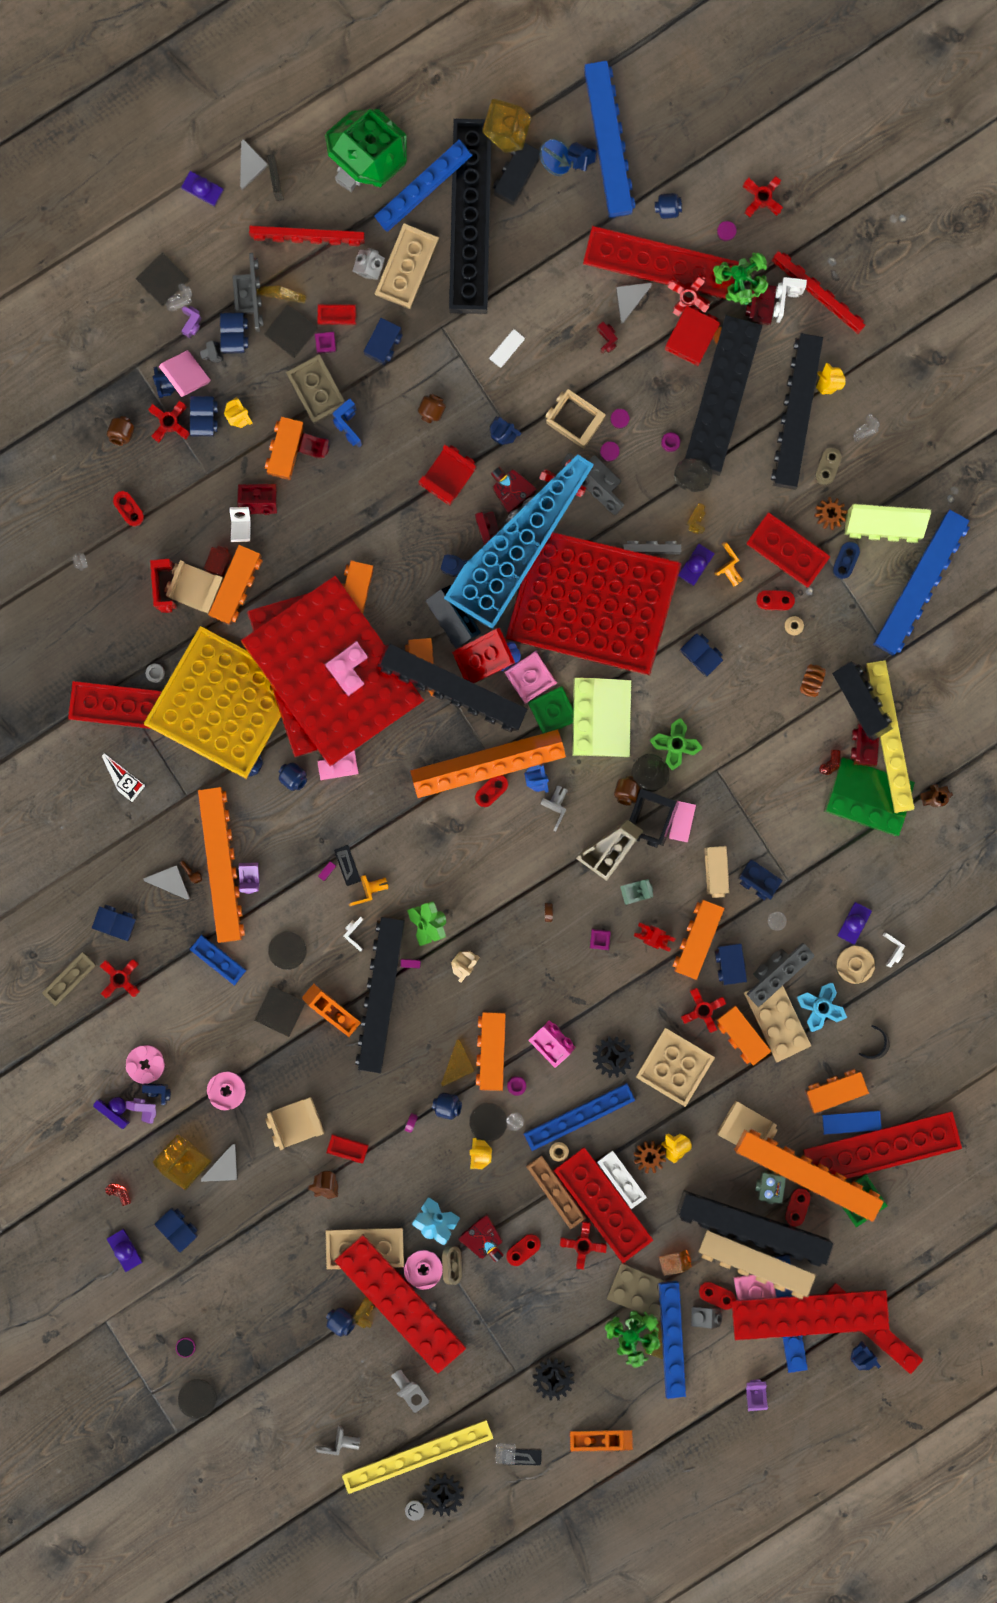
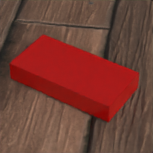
(336, 315)
(347, 1148)

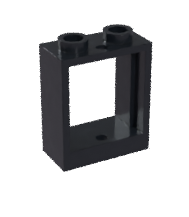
(673, 805)

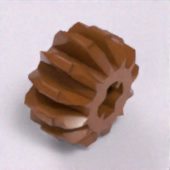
(836, 511)
(812, 680)
(643, 1154)

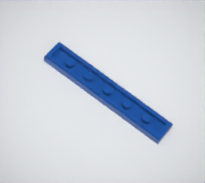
(579, 1116)

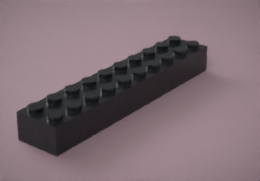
(470, 221)

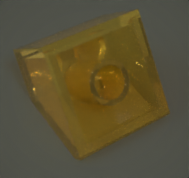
(506, 125)
(181, 1162)

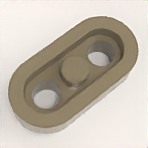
(828, 466)
(451, 1265)

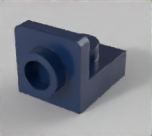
(154, 1090)

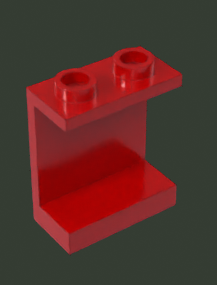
(692, 335)
(448, 474)
(160, 566)

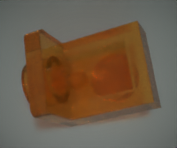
(675, 1262)

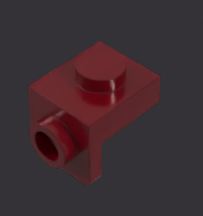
(607, 333)
(313, 446)

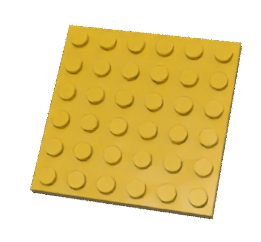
(217, 704)

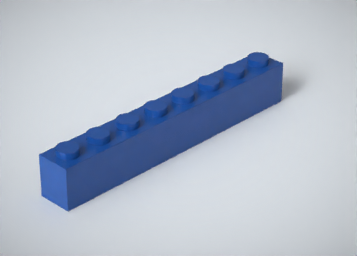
(608, 139)
(921, 582)

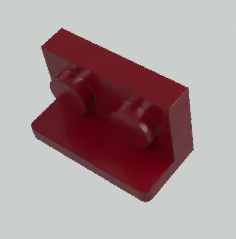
(761, 307)
(258, 497)
(487, 525)
(865, 749)

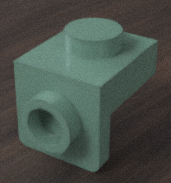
(637, 891)

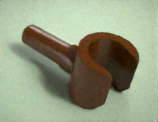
(194, 877)

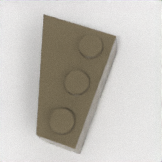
(609, 850)

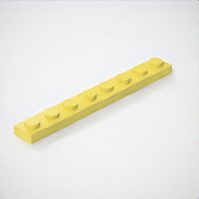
(891, 740)
(417, 1456)

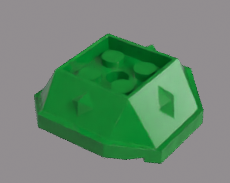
(363, 161)

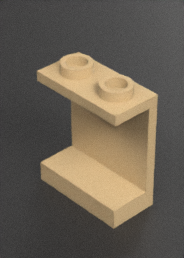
(193, 587)
(743, 1118)
(294, 1123)

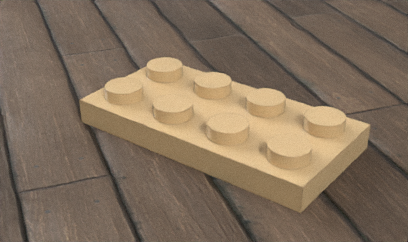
(406, 266)
(780, 1025)
(386, 1240)

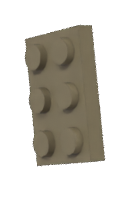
(315, 388)
(636, 1290)

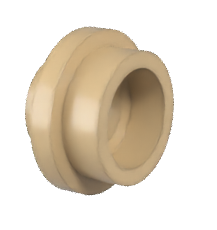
(789, 630)
(563, 1156)

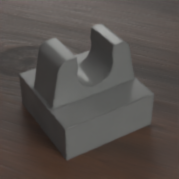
(212, 352)

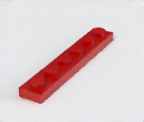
(299, 235)
(826, 297)
(889, 1343)

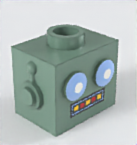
(770, 1187)

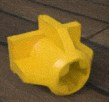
(830, 380)
(236, 413)
(676, 1146)
(480, 1154)

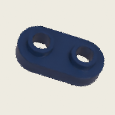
(845, 560)

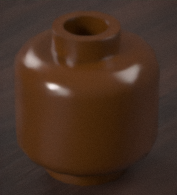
(431, 408)
(120, 431)
(626, 791)

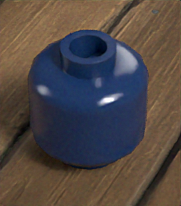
(668, 205)
(292, 776)
(447, 1106)
(340, 1322)

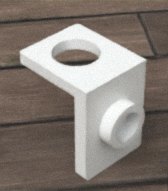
(240, 525)
(351, 927)
(897, 955)

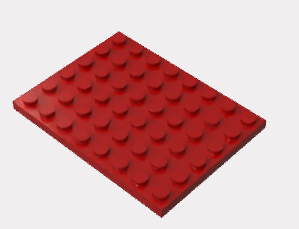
(595, 603)
(294, 656)

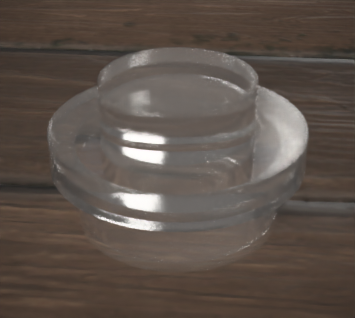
(79, 561)
(776, 921)
(515, 1121)

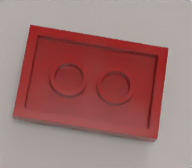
(483, 656)

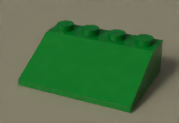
(864, 798)

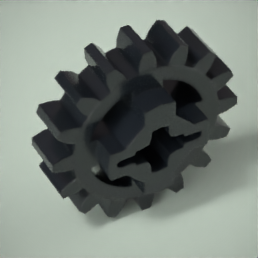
(604, 1058)
(543, 1377)
(450, 1495)

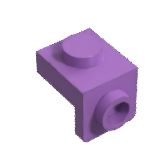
(191, 326)
(249, 877)
(148, 1109)
(756, 1395)

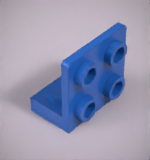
(343, 413)

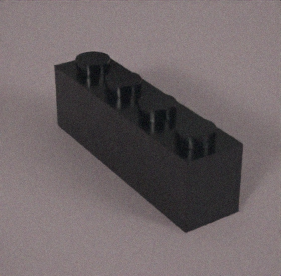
(862, 700)

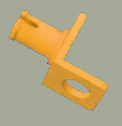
(729, 568)
(369, 888)

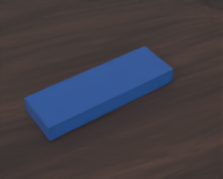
(218, 960)
(851, 1122)

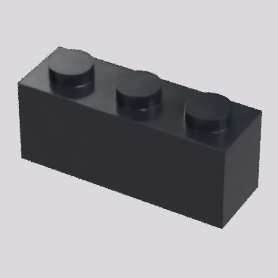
(516, 174)
(455, 622)

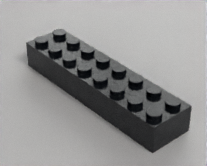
(723, 392)
(754, 1227)

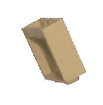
(592, 428)
(716, 871)

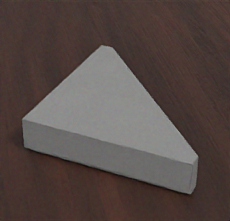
(251, 165)
(630, 297)
(170, 881)
(224, 1168)

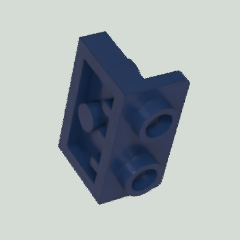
(759, 879)

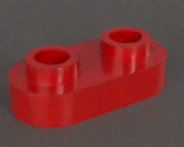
(128, 509)
(775, 600)
(492, 792)
(795, 1206)
(523, 1250)
(717, 1295)

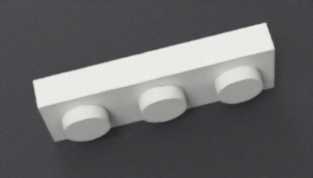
(621, 1179)

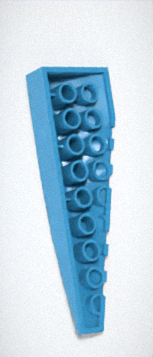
(502, 563)

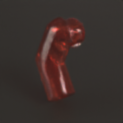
(832, 765)
(119, 1191)

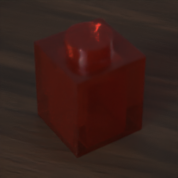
(218, 561)

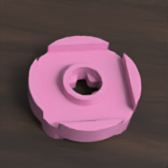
(145, 1075)
(231, 1100)
(432, 1275)

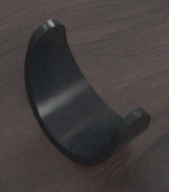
(885, 1049)

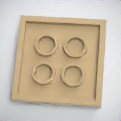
(675, 1067)

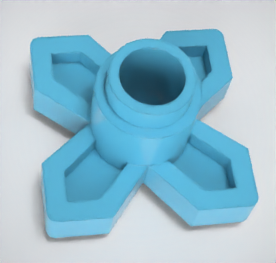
(817, 1017)
(434, 1223)

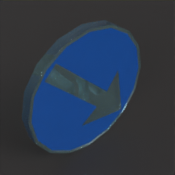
(555, 157)

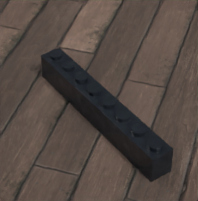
(798, 411)
(451, 687)
(381, 994)

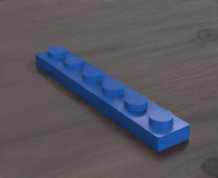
(423, 185)
(672, 1339)
(793, 1345)

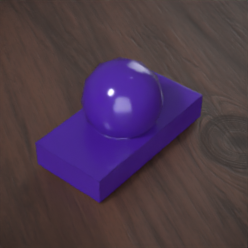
(202, 188)
(696, 564)
(854, 923)
(113, 1110)
(124, 1250)

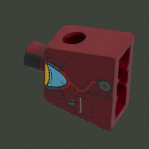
(511, 489)
(483, 1239)

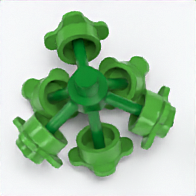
(743, 273)
(628, 1342)

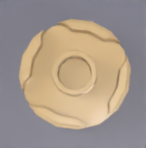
(855, 964)

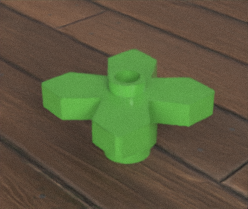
(677, 733)
(429, 923)

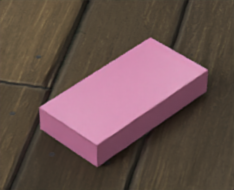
(682, 822)

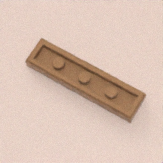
(556, 1192)

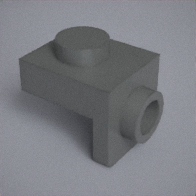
(706, 1317)

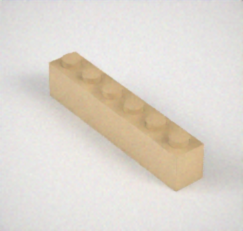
(756, 1263)

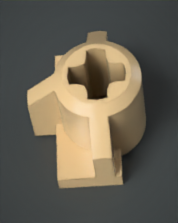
(463, 964)

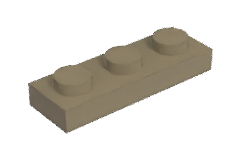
(69, 979)

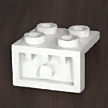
(793, 288)

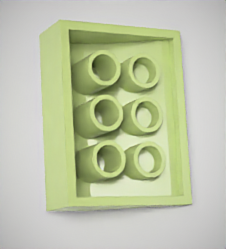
(886, 522)
(601, 717)

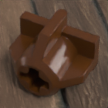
(936, 797)
(325, 1185)

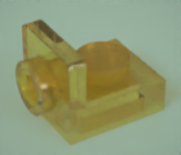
(697, 515)
(364, 1309)

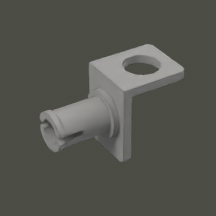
(555, 803)
(408, 1390)
(341, 1441)

